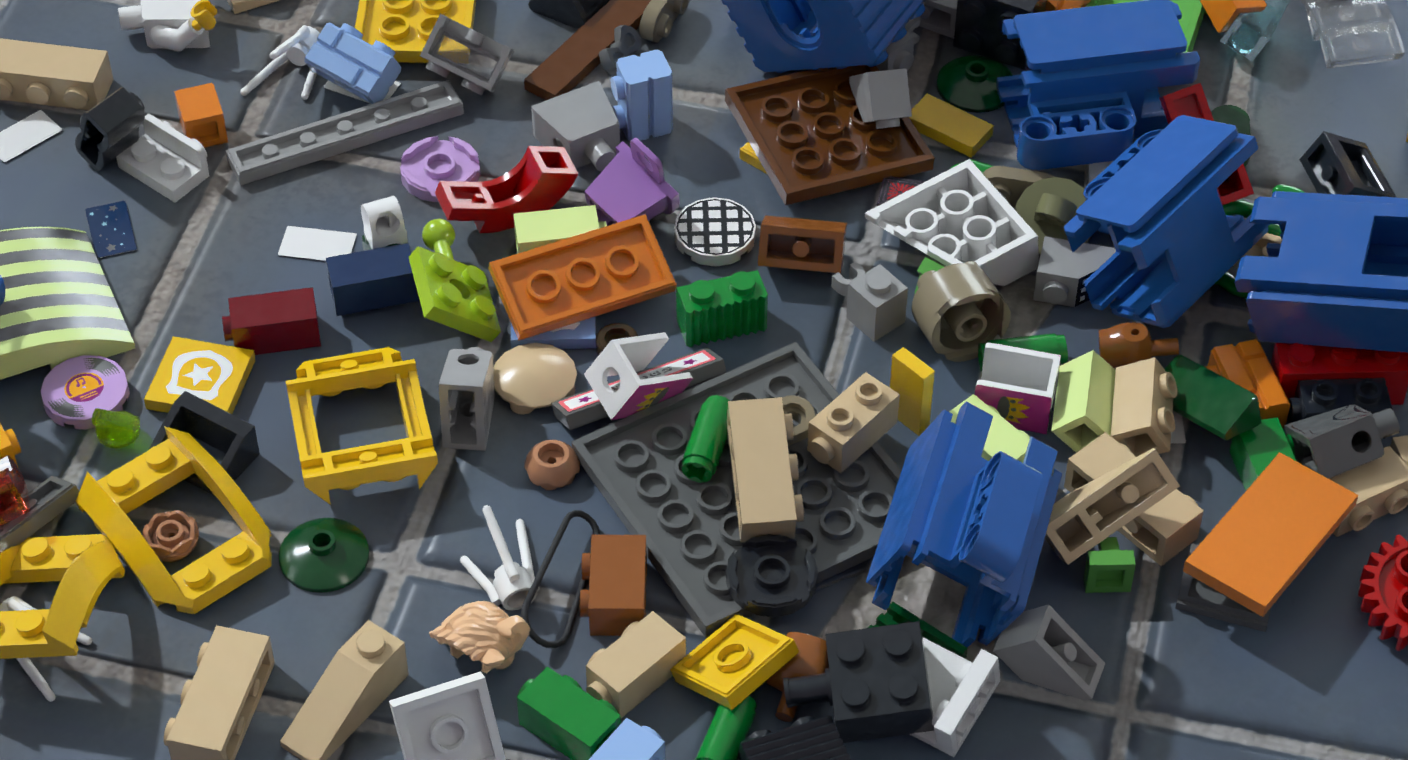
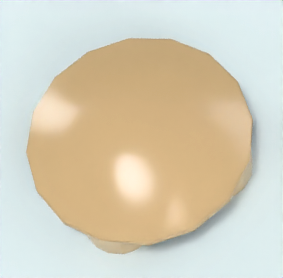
(534, 376)

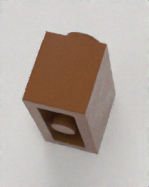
(802, 244)
(616, 583)

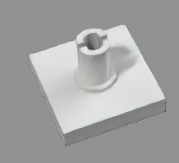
(448, 722)

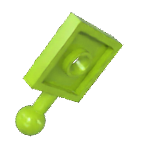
(449, 289)

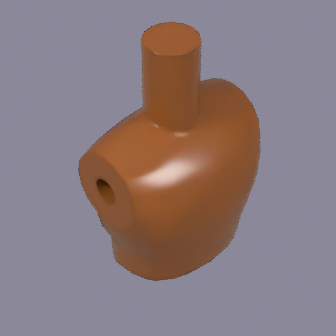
(1132, 343)
(809, 661)

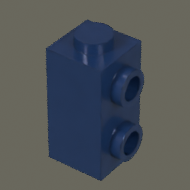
(371, 279)

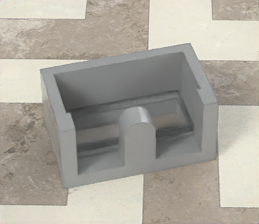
(466, 54)

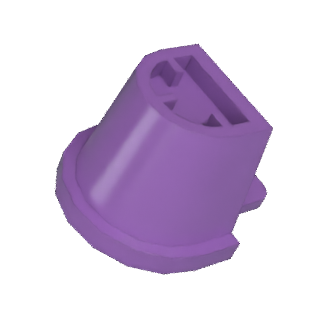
(632, 186)

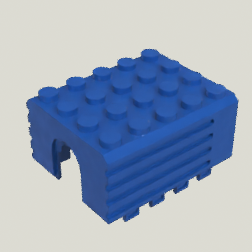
(820, 32)

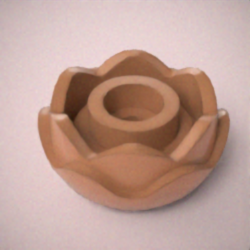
(549, 475)
(182, 533)

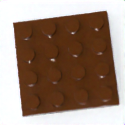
(814, 136)

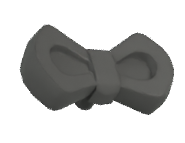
(626, 42)

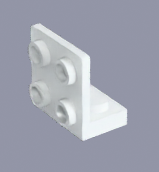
(957, 694)

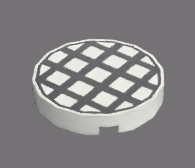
(715, 231)

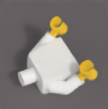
(171, 22)

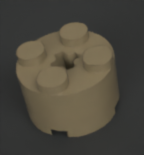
(959, 310)

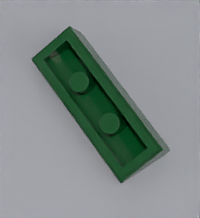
(1212, 399)

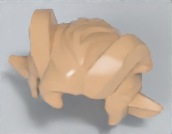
(483, 634)

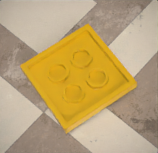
(408, 23)

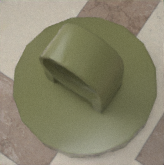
(1050, 206)

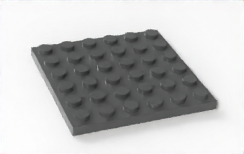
(695, 524)

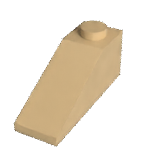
(1107, 504)
(347, 692)

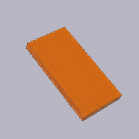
(582, 277)
(1270, 534)

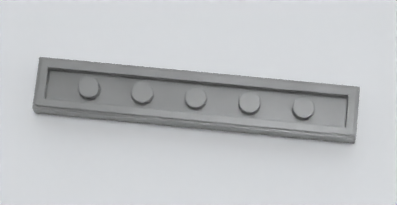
(344, 132)

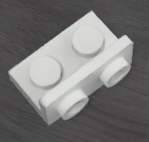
(165, 160)

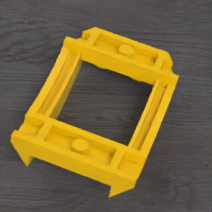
(368, 463)
(150, 475)
(82, 567)

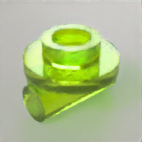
(116, 428)

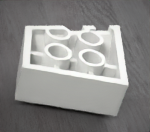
(960, 221)

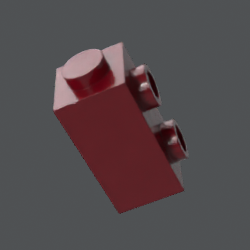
(273, 321)

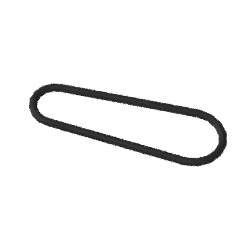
(525, 607)

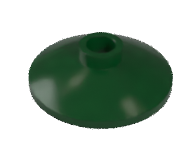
(971, 83)
(325, 567)

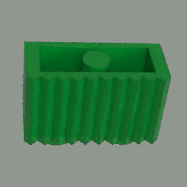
(722, 308)

